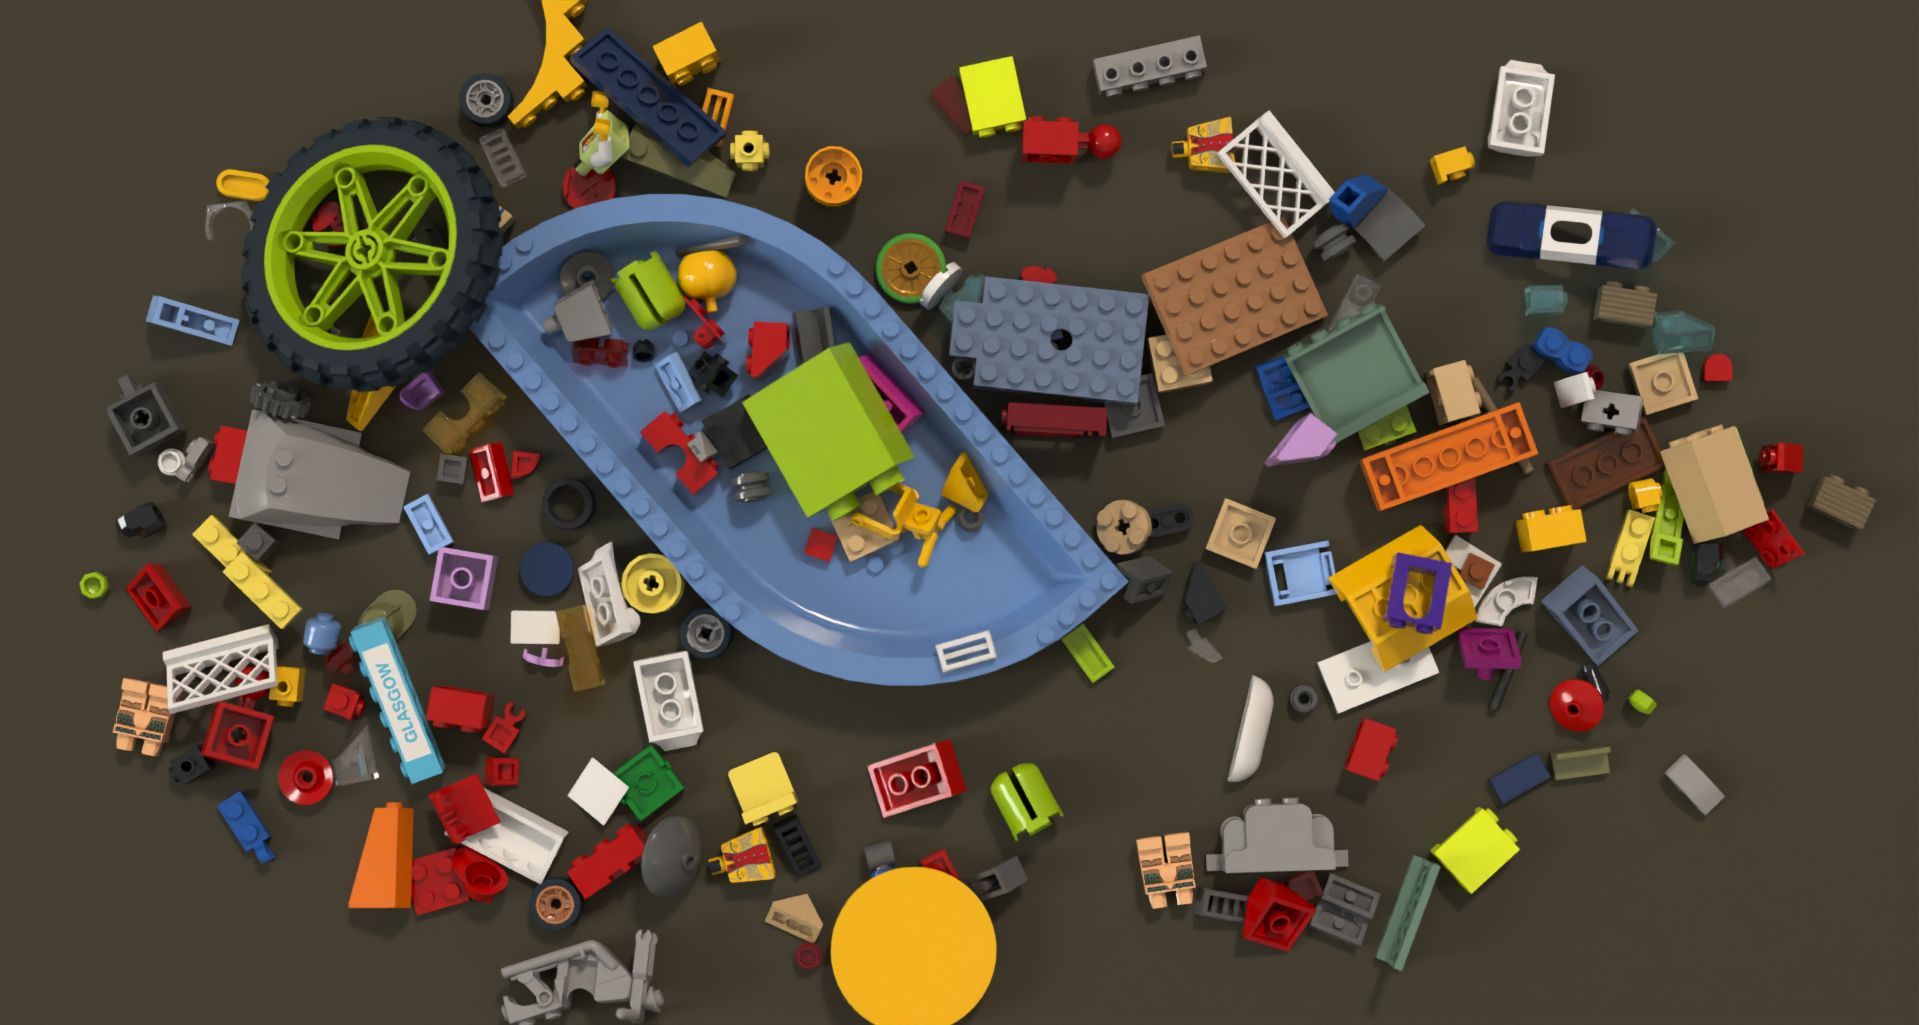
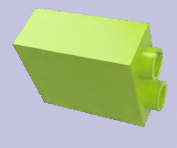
(830, 432)

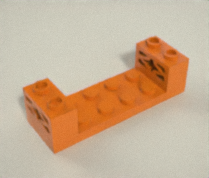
(1448, 457)

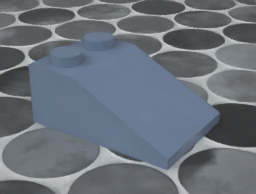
(1590, 615)

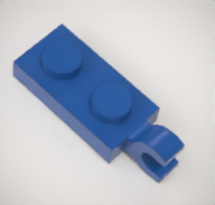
(247, 825)

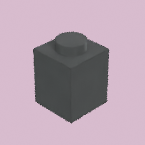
(259, 542)

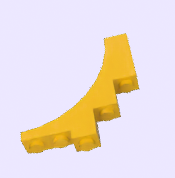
(556, 74)

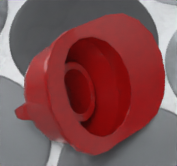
(480, 874)

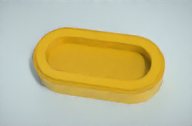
(243, 185)

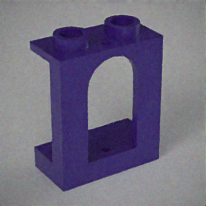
(1395, 613)

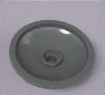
(672, 856)

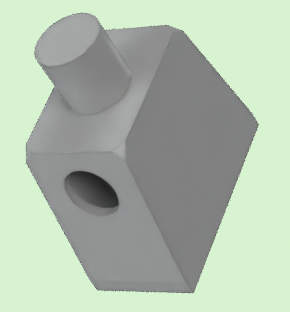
(580, 315)

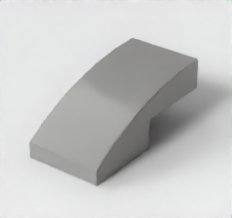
(1694, 784)

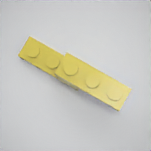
(247, 573)

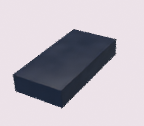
(1519, 778)

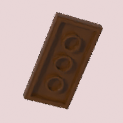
(1605, 465)

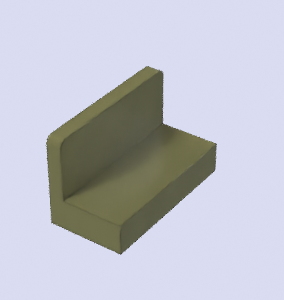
(1580, 762)

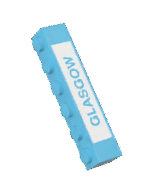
(397, 699)

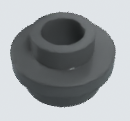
(970, 526)
(1312, 698)

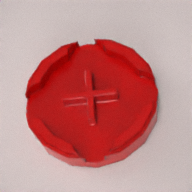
(588, 189)

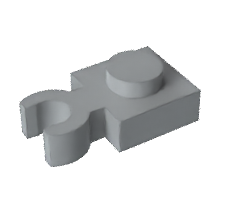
(197, 454)

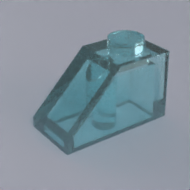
(1681, 333)

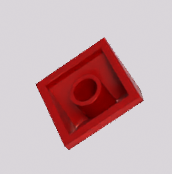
(157, 596)

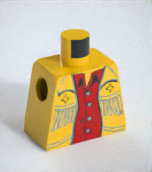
(1204, 143)
(745, 858)

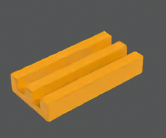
(720, 95)

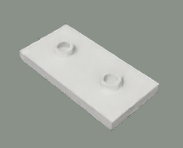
(1358, 678)

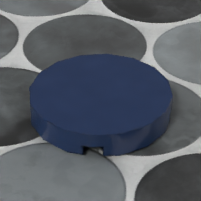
(547, 569)

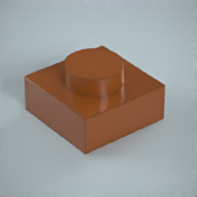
(1476, 570)

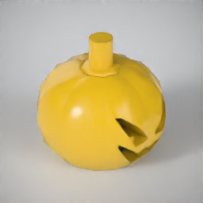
(707, 277)

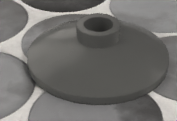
(601, 269)

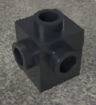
(713, 374)

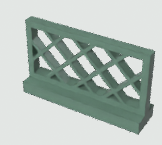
(1407, 911)

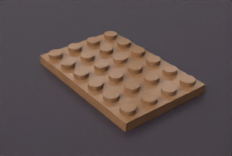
(1233, 296)

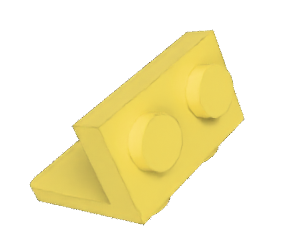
(763, 788)

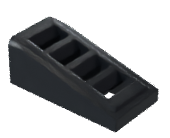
(787, 824)

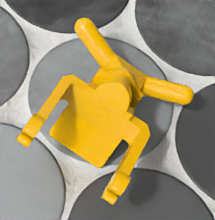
(913, 517)

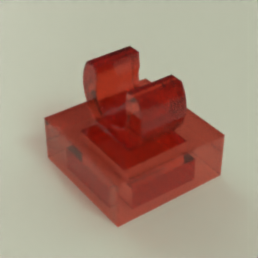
(340, 659)

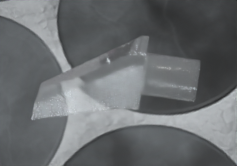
(1202, 646)

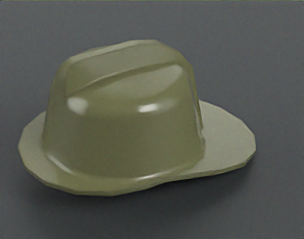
(396, 606)

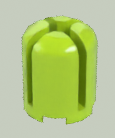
(650, 292)
(1036, 792)

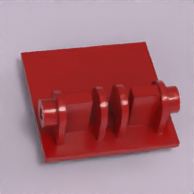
(709, 332)
(1773, 541)
(464, 808)

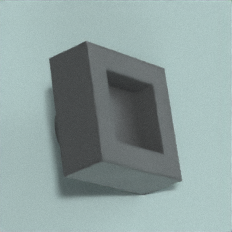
(452, 469)

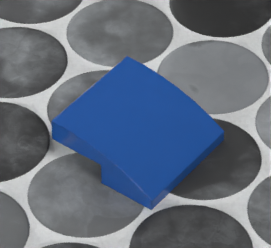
(1280, 388)

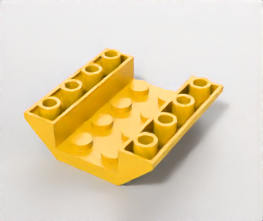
(1367, 589)

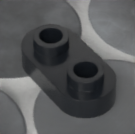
(1166, 519)

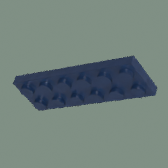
(648, 97)

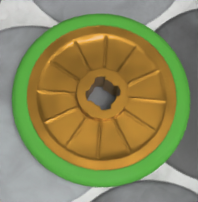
(900, 253)

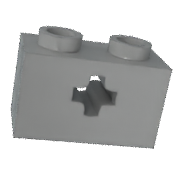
(1626, 405)

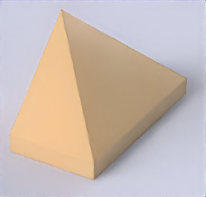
(796, 917)

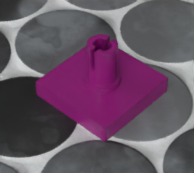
(1488, 650)

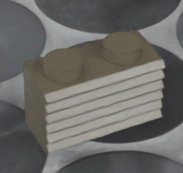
(1625, 305)
(1841, 502)

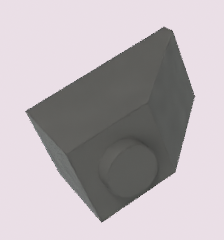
(996, 879)

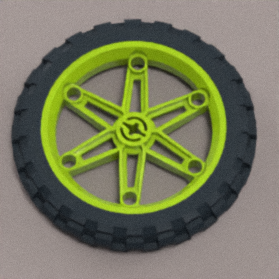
(465, 279)

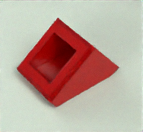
(501, 771)

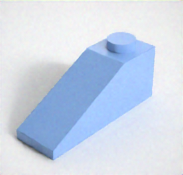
(192, 320)

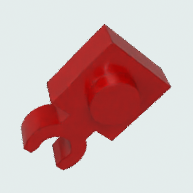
(502, 731)

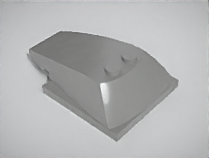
(314, 478)

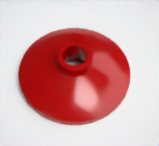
(1584, 697)
(292, 777)

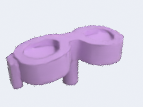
(542, 660)

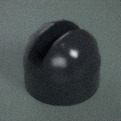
(643, 351)

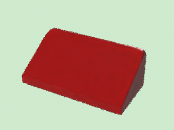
(491, 472)

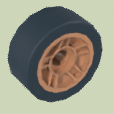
(552, 917)

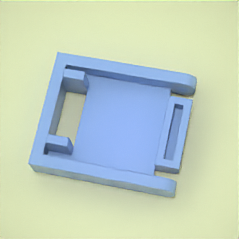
(1304, 572)

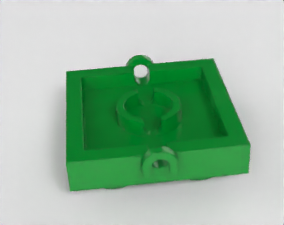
(649, 782)

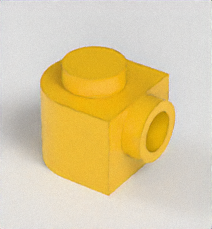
(1645, 495)

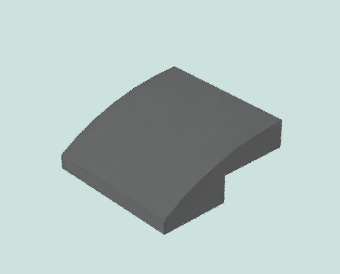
(1388, 225)
(1344, 910)

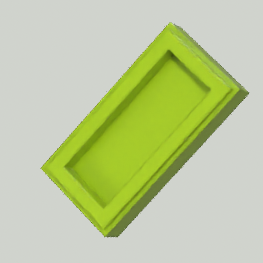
(1087, 653)

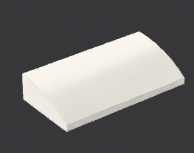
(520, 839)

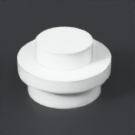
(171, 461)

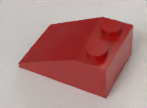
(917, 778)

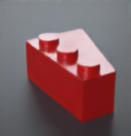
(608, 860)

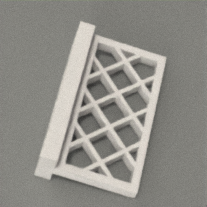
(1294, 160)
(219, 653)

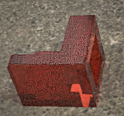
(1305, 884)

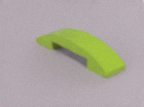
(1667, 526)

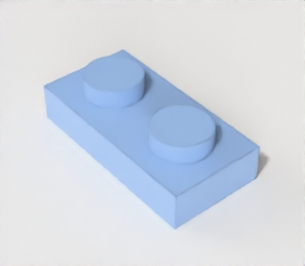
(678, 382)
(428, 524)

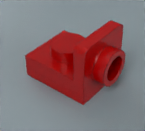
(345, 702)

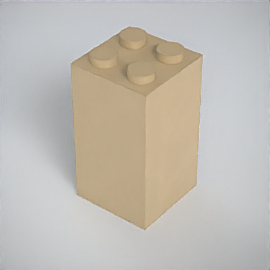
(1713, 483)

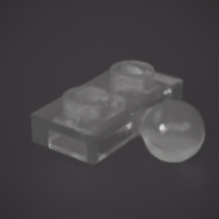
(1738, 581)

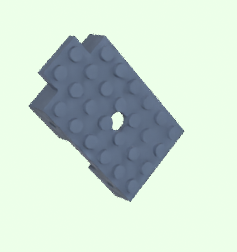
(1014, 348)

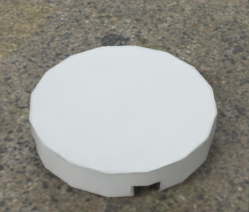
(940, 285)

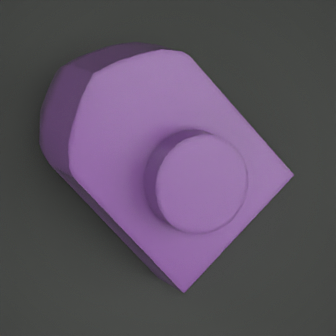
(421, 392)

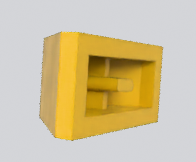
(965, 485)

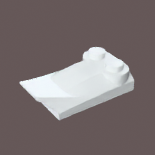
(1521, 109)
(604, 599)
(669, 700)

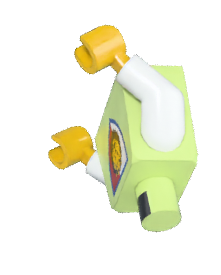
(604, 141)

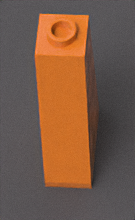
(386, 860)

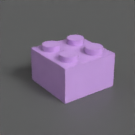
(464, 578)

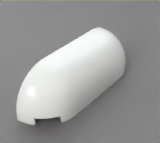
(1252, 731)

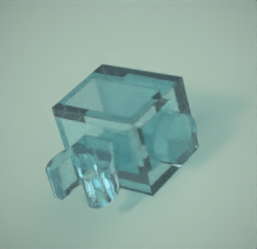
(1545, 300)

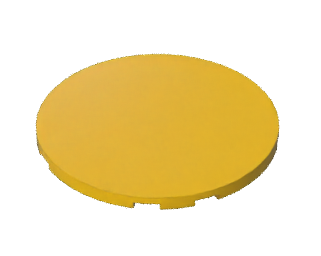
(913, 948)

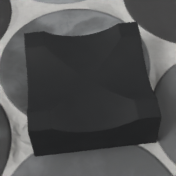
(734, 434)

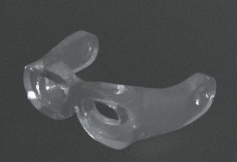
(213, 210)

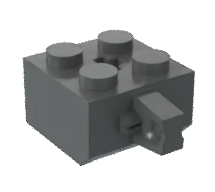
(130, 413)

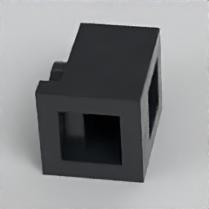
(200, 765)

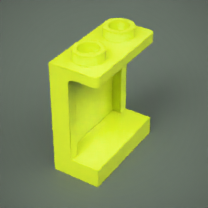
(993, 96)
(1476, 849)

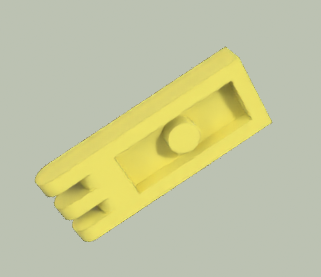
(1630, 547)

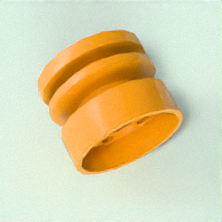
(824, 163)

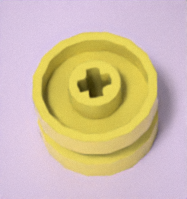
(637, 584)

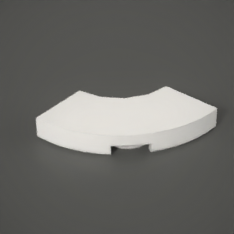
(1504, 598)

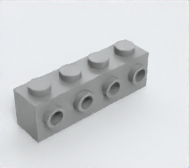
(1149, 66)

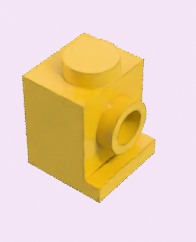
(1452, 165)

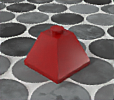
(1275, 915)

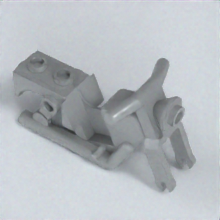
(588, 967)

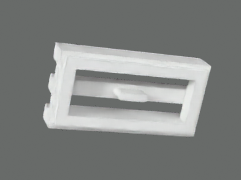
(943, 657)

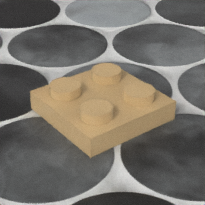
(1662, 381)
(1240, 533)
(860, 541)

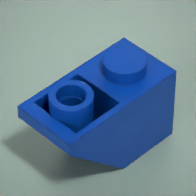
(1356, 199)

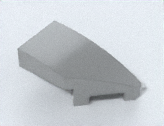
(703, 447)

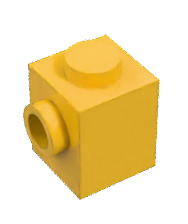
(289, 687)

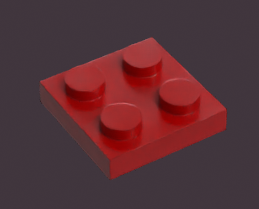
(436, 883)

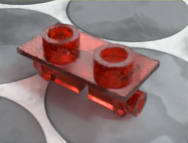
(612, 354)

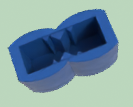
(1567, 355)

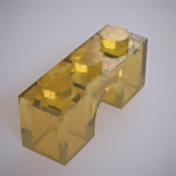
(483, 400)
(581, 647)

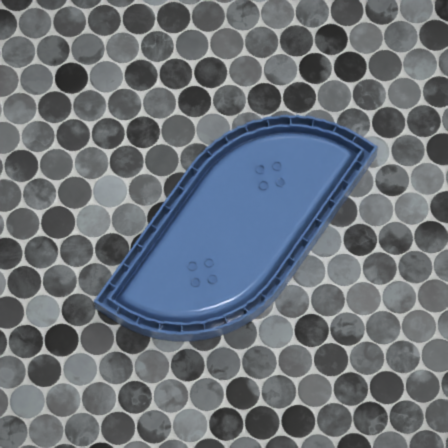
(867, 621)

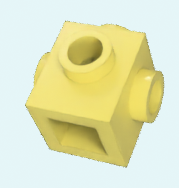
(752, 160)

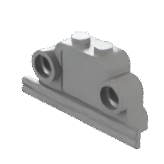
(1277, 839)

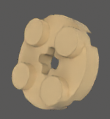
(1130, 513)

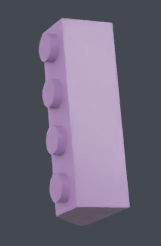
(1304, 441)

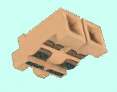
(143, 715)
(1166, 876)

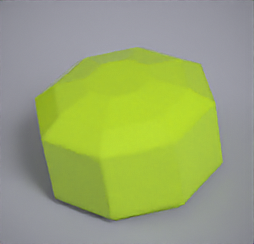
(94, 585)
(1642, 702)

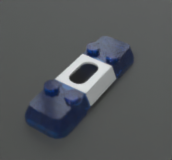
(1616, 238)

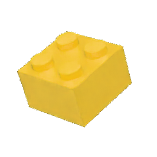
(687, 54)
(1544, 531)

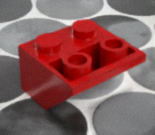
(769, 349)

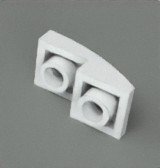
(1575, 389)

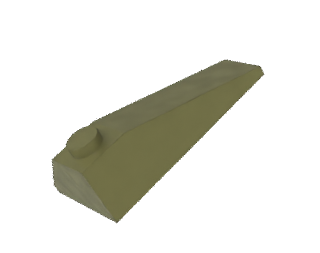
(705, 174)

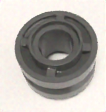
(1334, 242)
(751, 487)

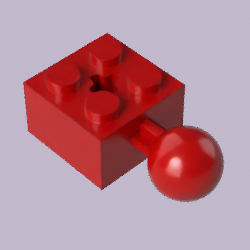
(1060, 141)
(251, 725)

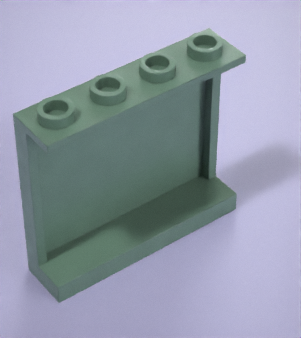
(1355, 372)

